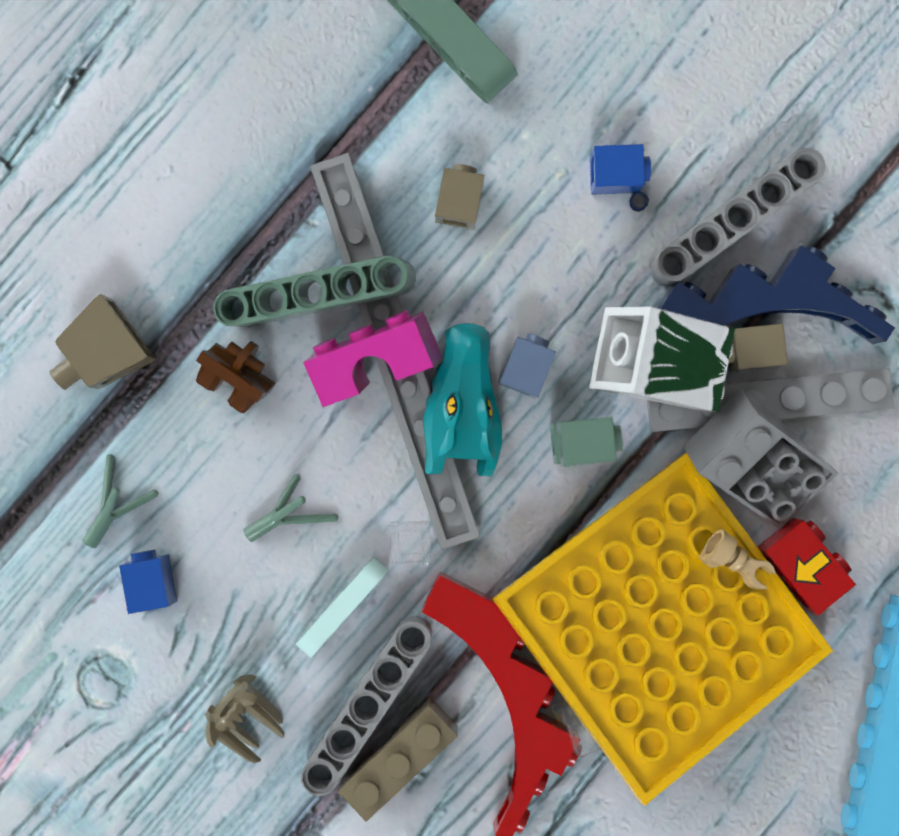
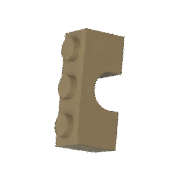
(397, 762)

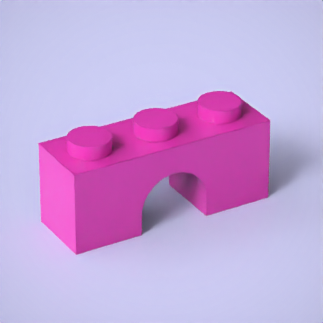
(403, 344)

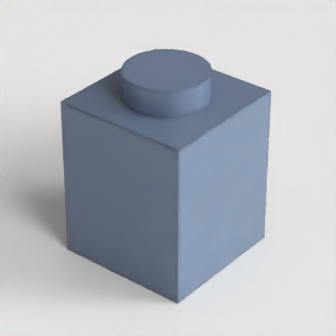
(528, 365)

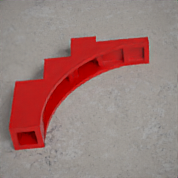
(526, 687)

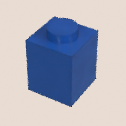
(618, 169)
(148, 582)

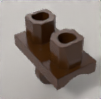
(239, 370)

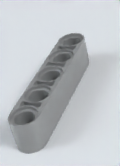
(750, 204)
(359, 723)

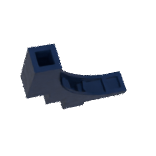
(796, 288)

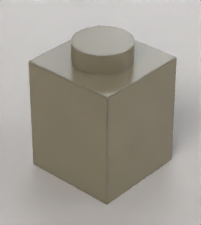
(459, 197)
(758, 348)

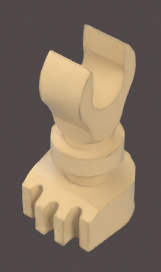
(723, 550)

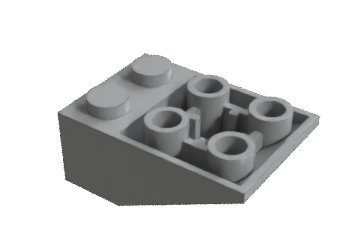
(758, 460)

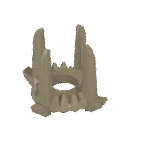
(224, 717)

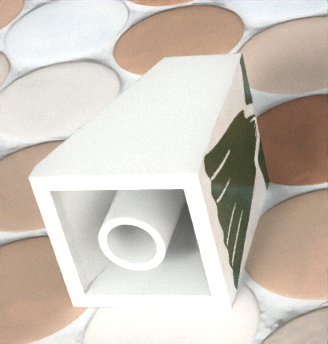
(662, 357)

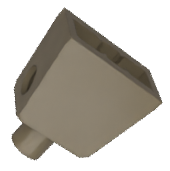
(99, 347)

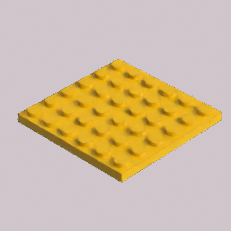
(653, 639)

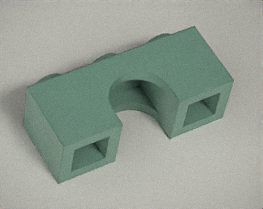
(585, 441)

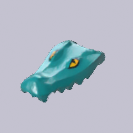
(462, 409)

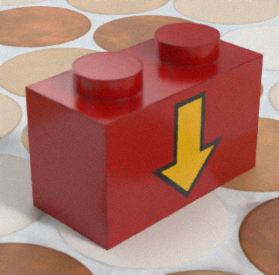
(807, 565)

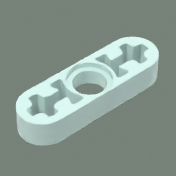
(342, 607)

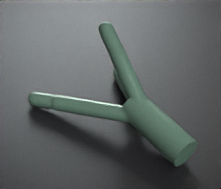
(108, 501)
(278, 515)

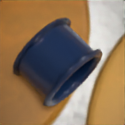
(639, 194)

